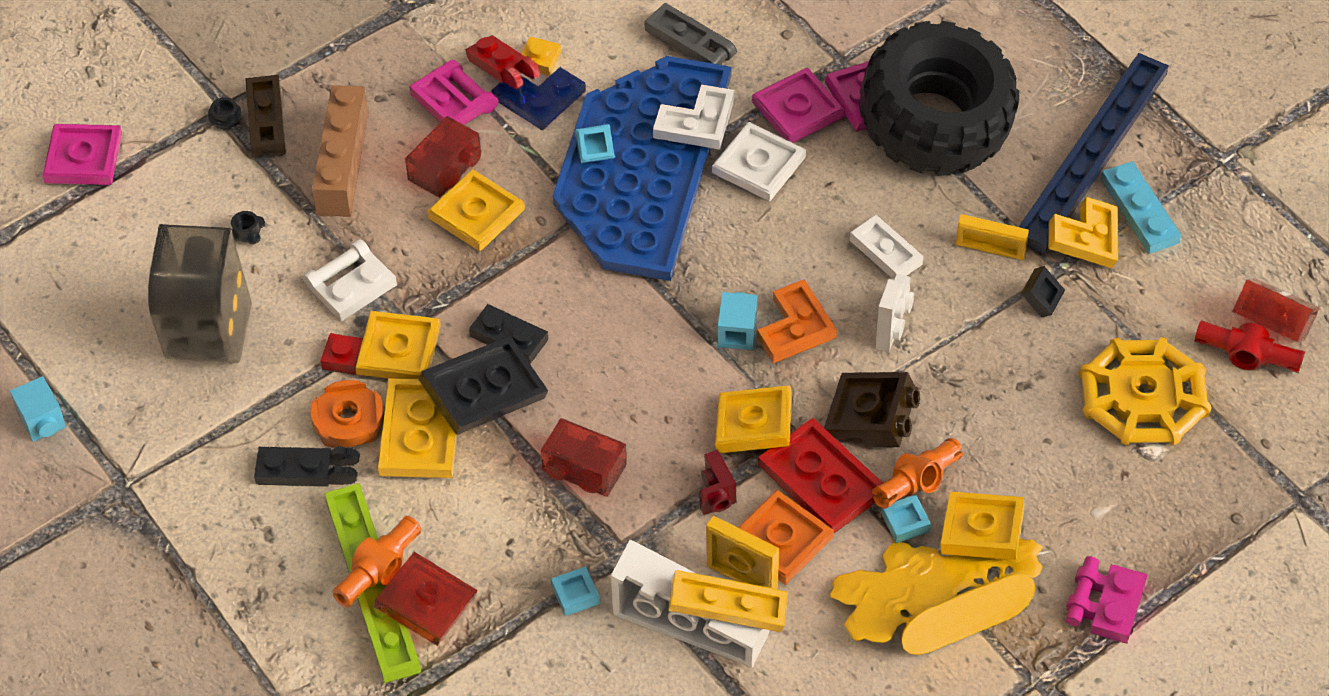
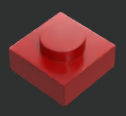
(341, 353)

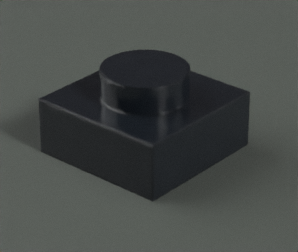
(1043, 291)

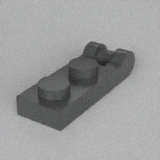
(689, 35)

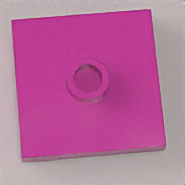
(798, 105)
(82, 154)

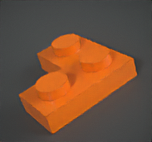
(804, 323)

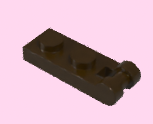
(265, 115)

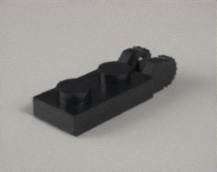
(305, 466)

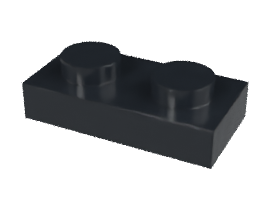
(497, 324)

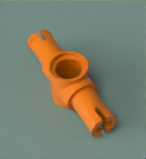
(917, 473)
(376, 561)

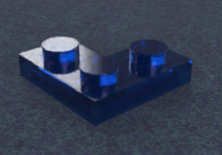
(543, 102)

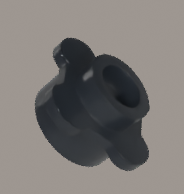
(247, 227)

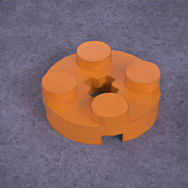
(350, 431)

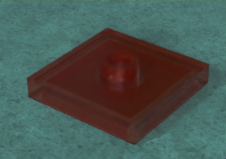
(425, 598)

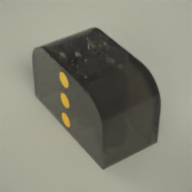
(198, 294)

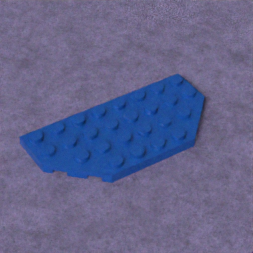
(640, 202)

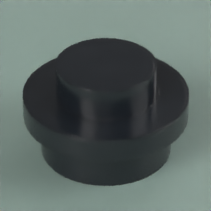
(224, 113)

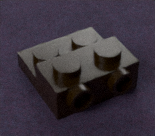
(873, 407)

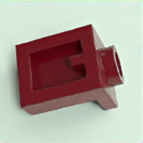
(719, 483)

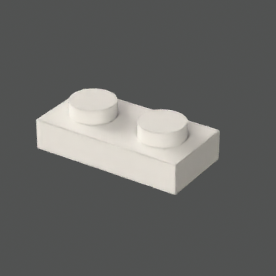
(886, 247)

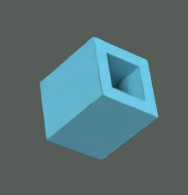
(737, 320)
(38, 409)

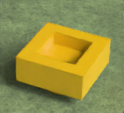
(543, 53)

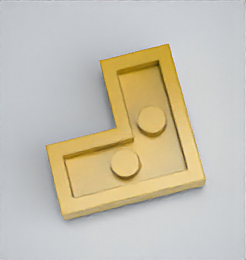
(1092, 237)

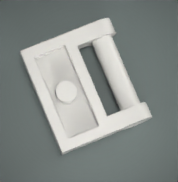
(355, 288)

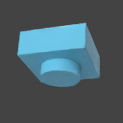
(906, 519)
(575, 591)

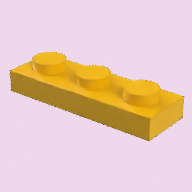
(728, 601)

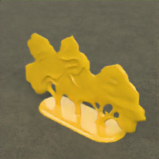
(928, 590)

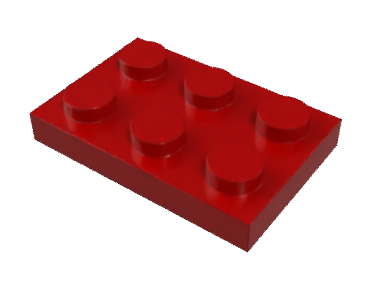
(821, 475)

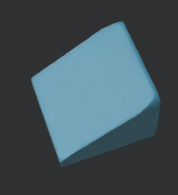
(594, 143)

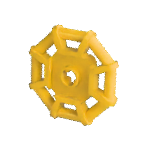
(1144, 407)

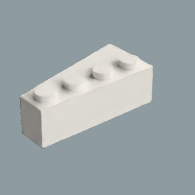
(642, 596)

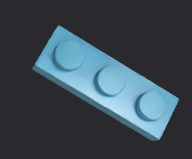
(1141, 207)

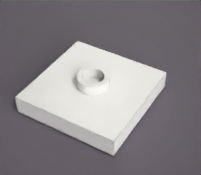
(759, 161)

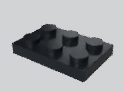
(483, 385)

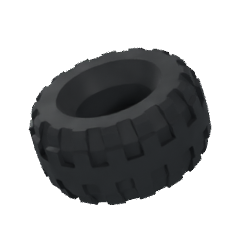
(949, 64)

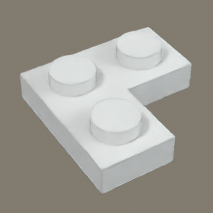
(700, 126)
(892, 306)

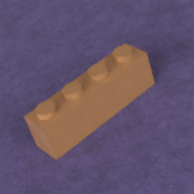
(340, 151)

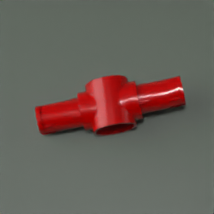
(1249, 346)

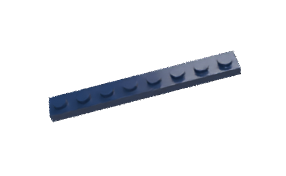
(1094, 148)

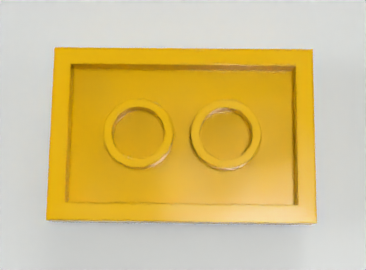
(414, 434)

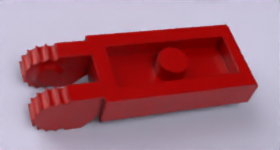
(502, 61)

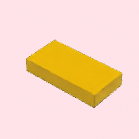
(992, 237)

